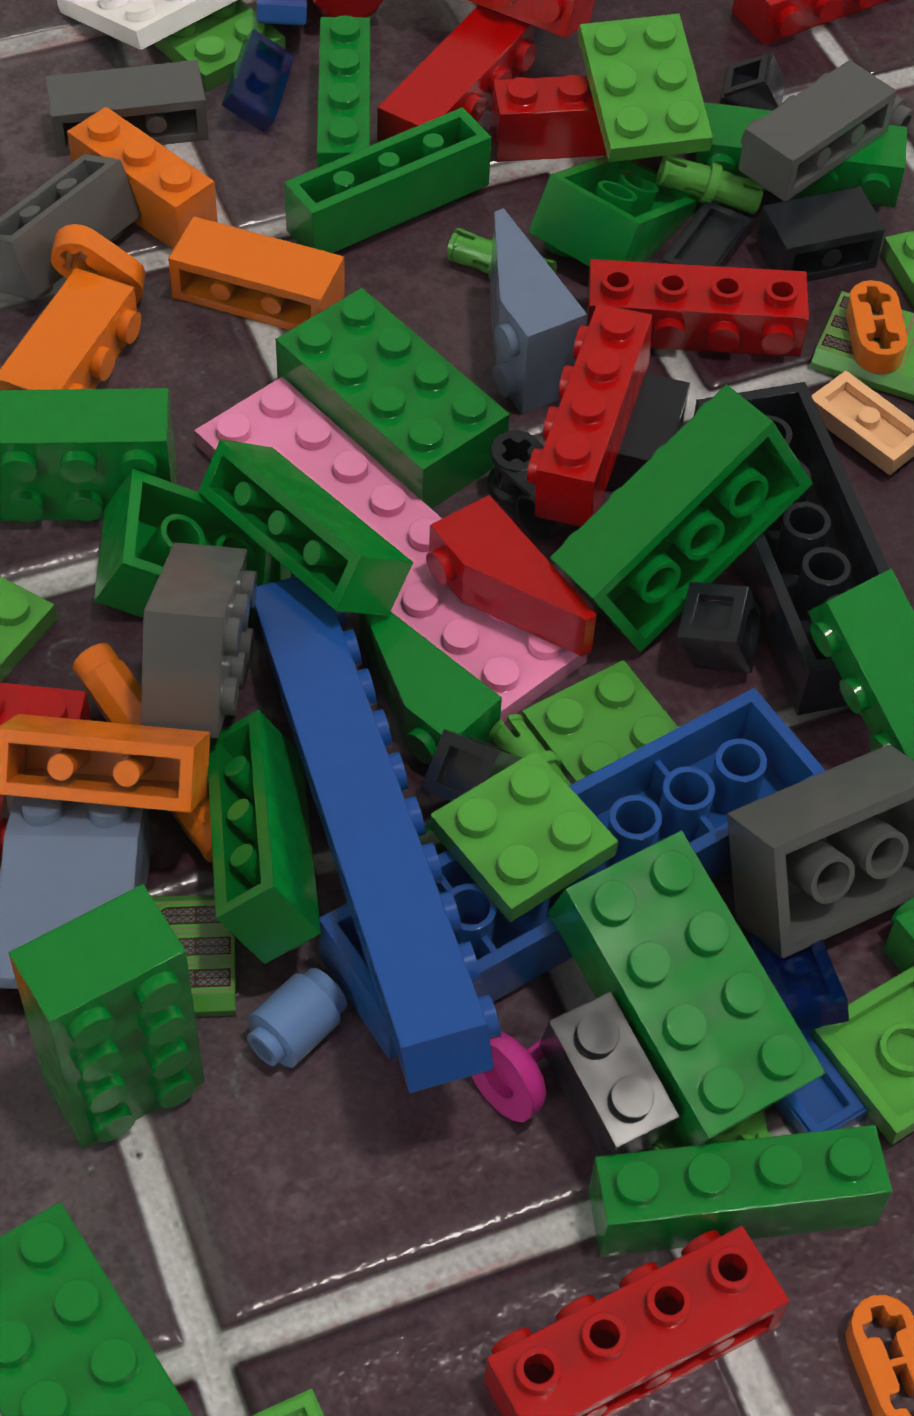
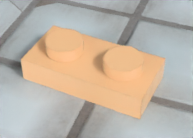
(866, 422)

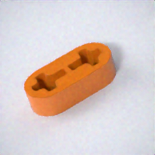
(88, 250)
(865, 327)
(871, 1359)

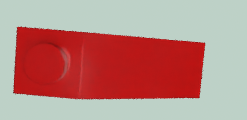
(506, 576)

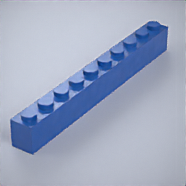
(375, 842)

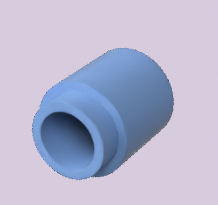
(295, 1018)

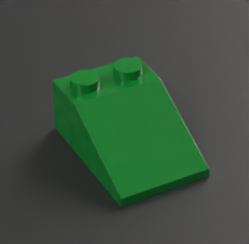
(609, 212)
(141, 529)

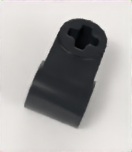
(509, 484)

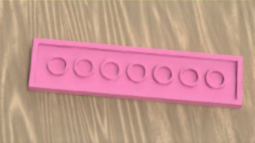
(495, 652)

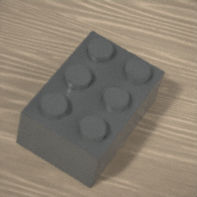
(197, 638)
(825, 852)

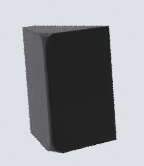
(754, 83)

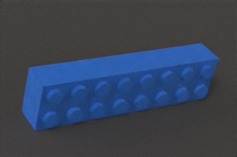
(664, 787)

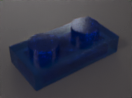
(258, 80)
(806, 984)

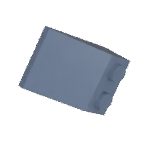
(530, 319)
(63, 863)

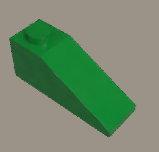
(425, 686)

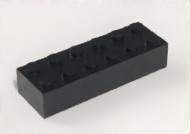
(808, 552)

